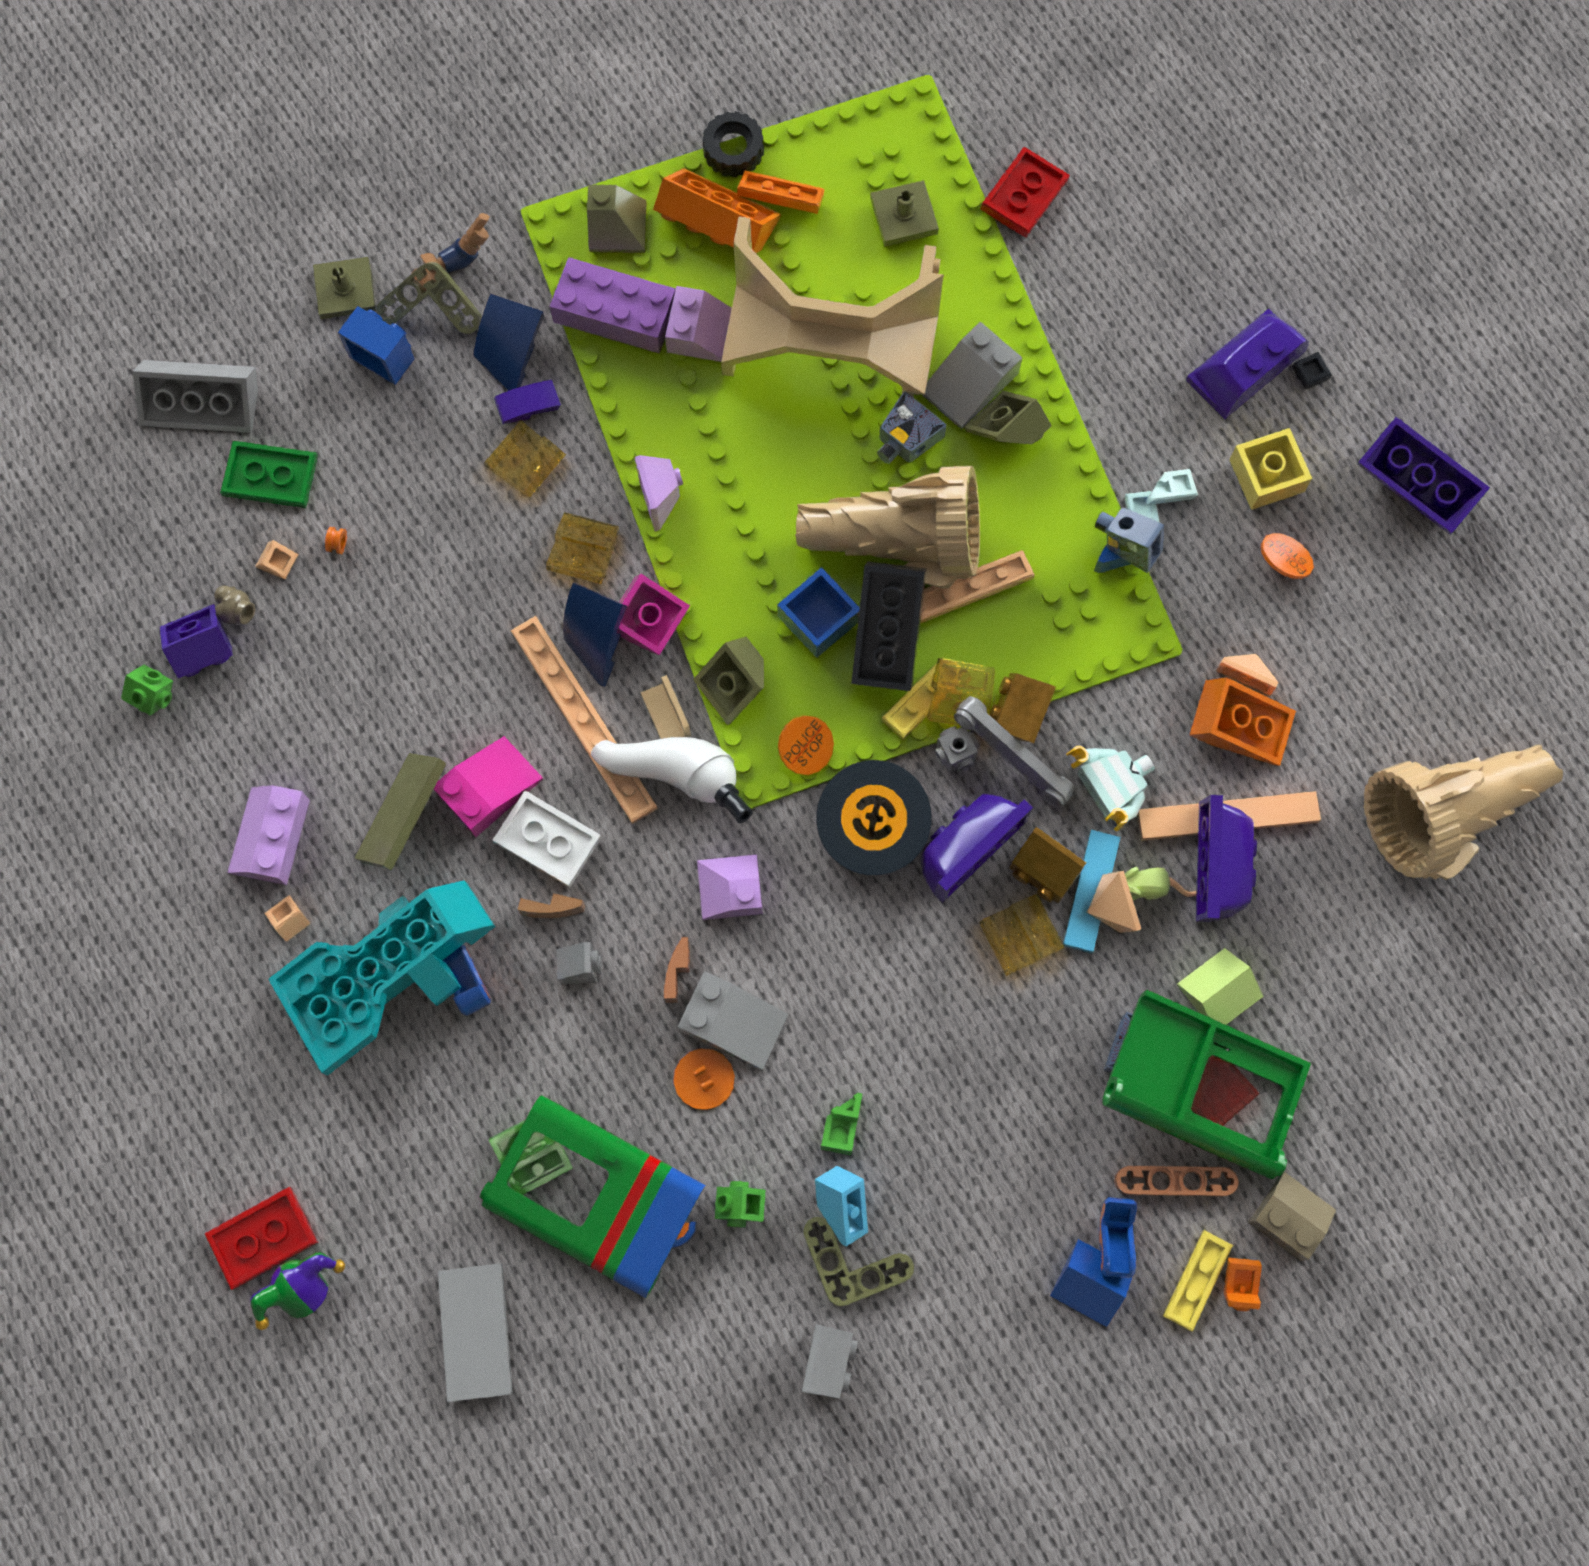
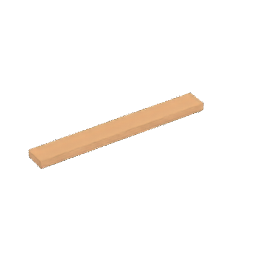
(579, 713)

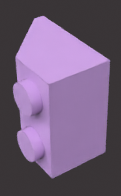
(697, 324)

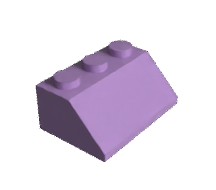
(269, 834)

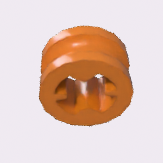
(335, 540)

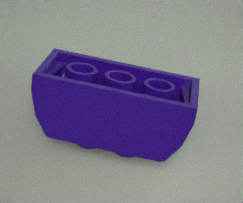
(1247, 363)
(1423, 475)
(970, 841)
(1223, 860)

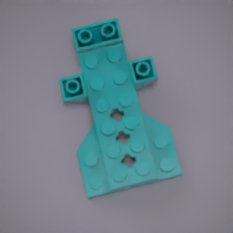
(403, 950)

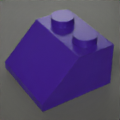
(195, 642)

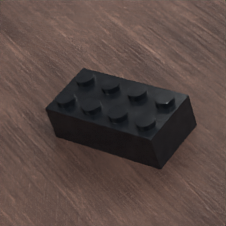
(888, 626)

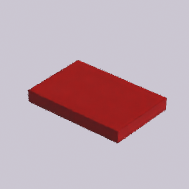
(1024, 192)
(261, 1238)

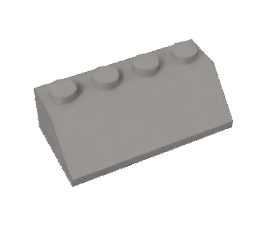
(195, 395)

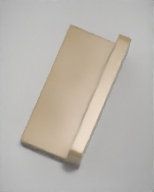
(666, 710)

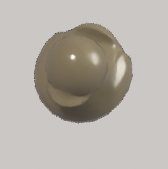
(233, 605)

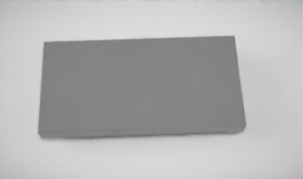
(474, 1332)

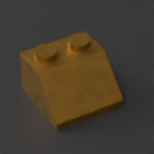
(1022, 706)
(1046, 866)

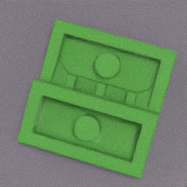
(539, 1163)

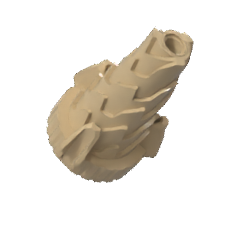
(923, 522)
(1430, 816)

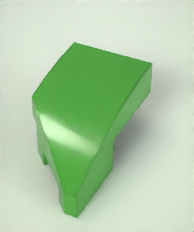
(841, 1126)

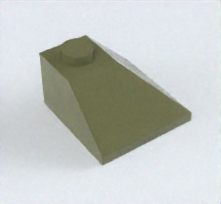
(615, 220)
(1011, 420)
(732, 678)

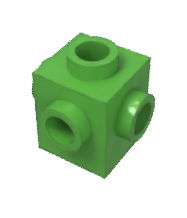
(147, 690)
(739, 1204)

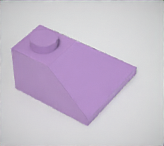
(659, 487)
(729, 887)

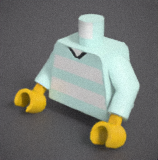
(1113, 781)

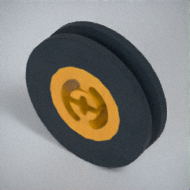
(908, 827)

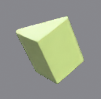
(1221, 987)

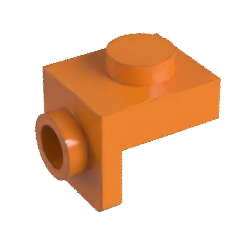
(1242, 1284)

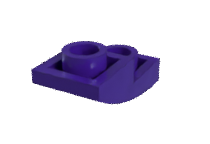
(527, 400)

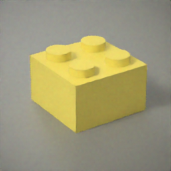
(1270, 468)

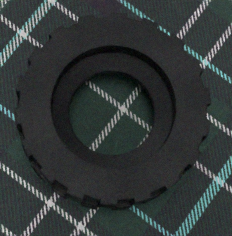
(728, 124)

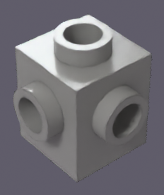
(955, 758)

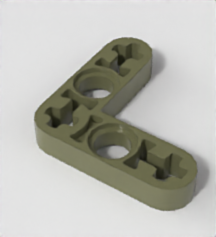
(435, 291)
(853, 1278)

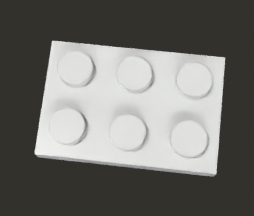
(547, 838)

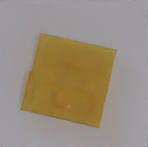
(524, 459)
(582, 548)
(955, 682)
(1021, 934)

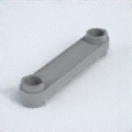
(1055, 788)

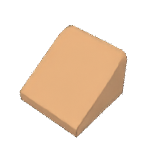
(276, 559)
(287, 918)

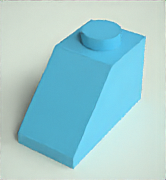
(843, 1203)

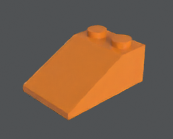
(1242, 721)

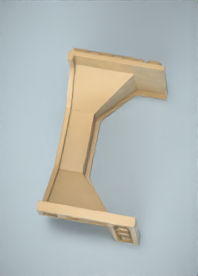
(888, 337)

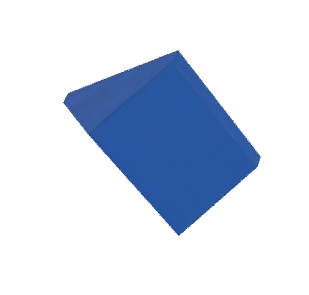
(1086, 1288)

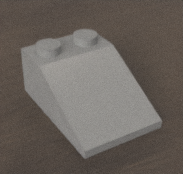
(972, 375)
(732, 1020)
(828, 1362)

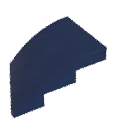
(507, 339)
(592, 629)

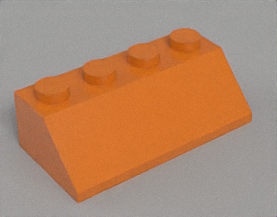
(712, 209)

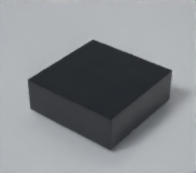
(1311, 370)

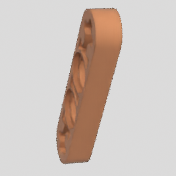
(1176, 1185)

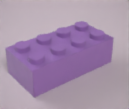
(612, 305)

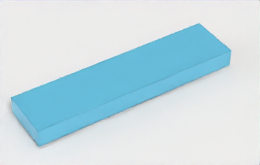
(1100, 860)

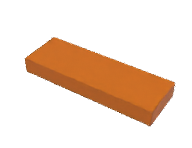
(780, 192)

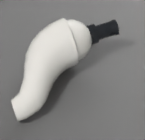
(684, 762)

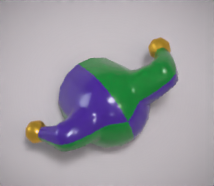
(295, 1288)

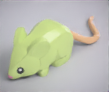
(1152, 883)

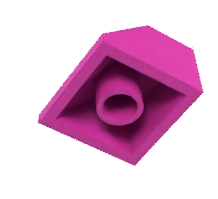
(650, 614)

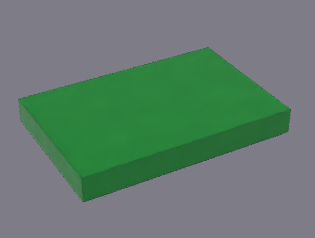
(269, 474)

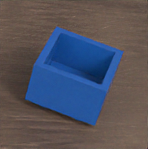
(376, 344)
(818, 612)

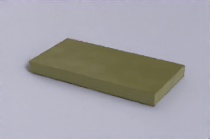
(400, 810)

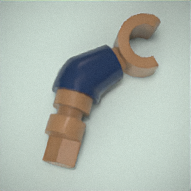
(461, 252)

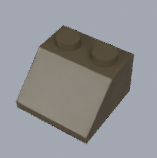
(1293, 1217)

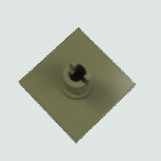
(904, 213)
(343, 287)

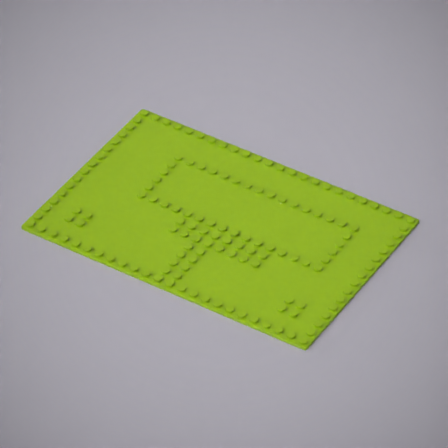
(811, 430)

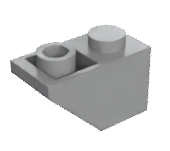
(578, 964)

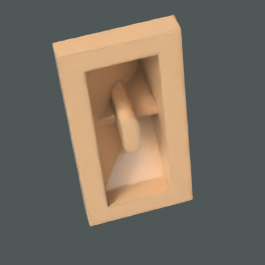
(1249, 671)
(1114, 903)

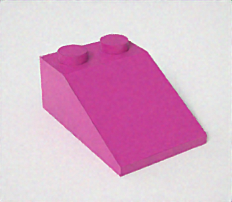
(487, 785)

